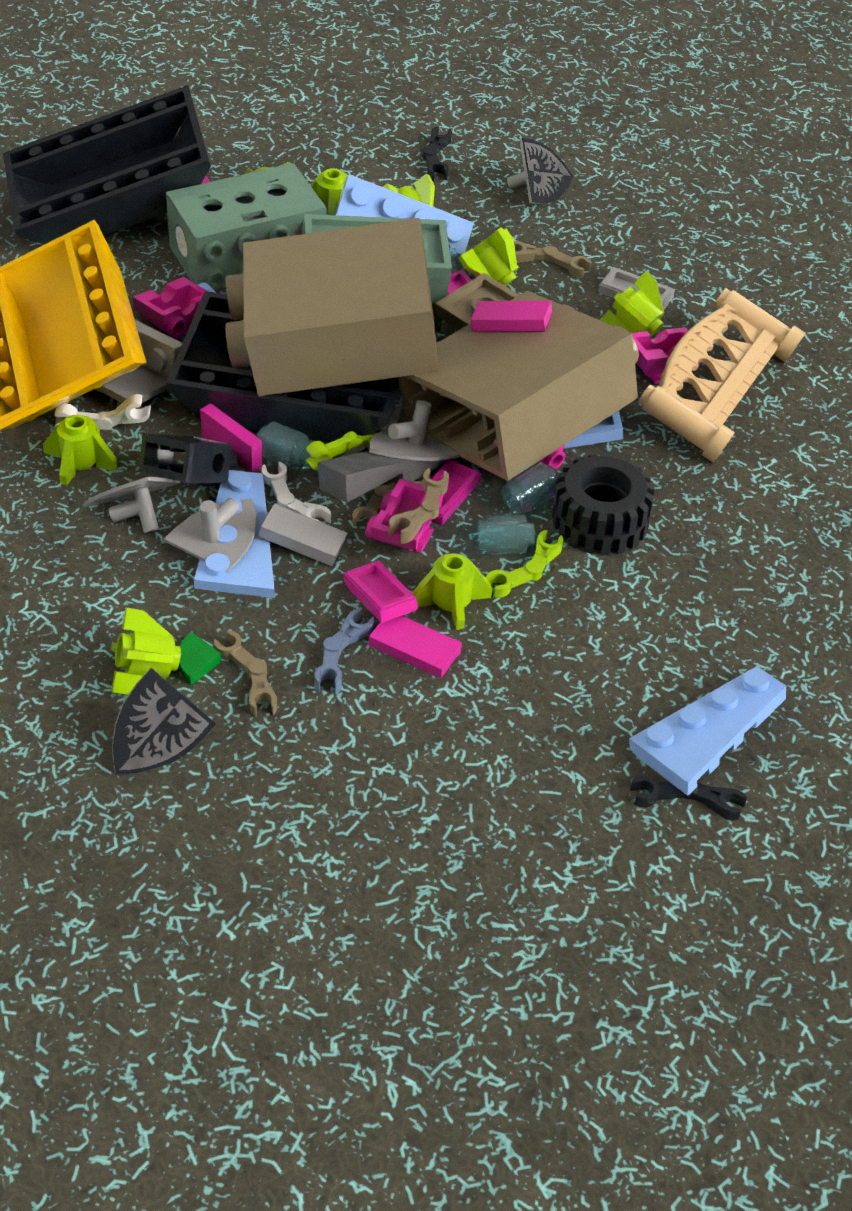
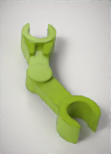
(322, 452)
(532, 571)

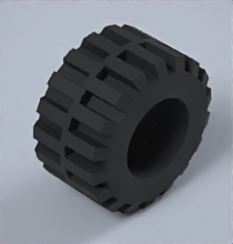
(603, 503)

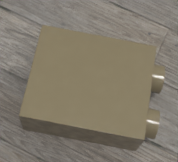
(333, 308)
(524, 394)

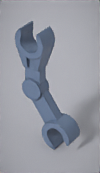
(332, 647)

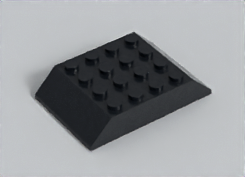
(107, 169)
(205, 376)

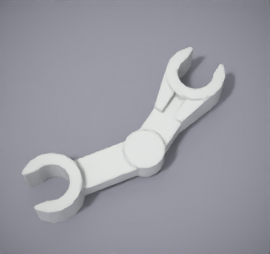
(125, 413)
(287, 499)

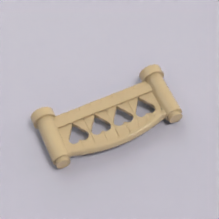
(704, 421)

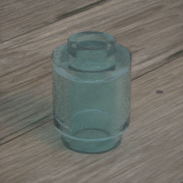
(284, 445)
(530, 488)
(505, 534)

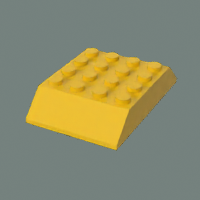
(63, 325)

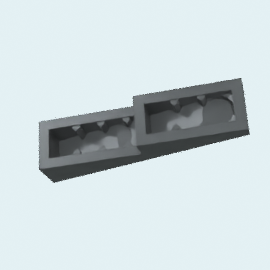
(361, 472)

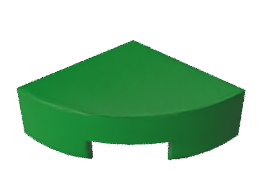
(197, 658)

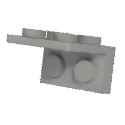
(148, 378)

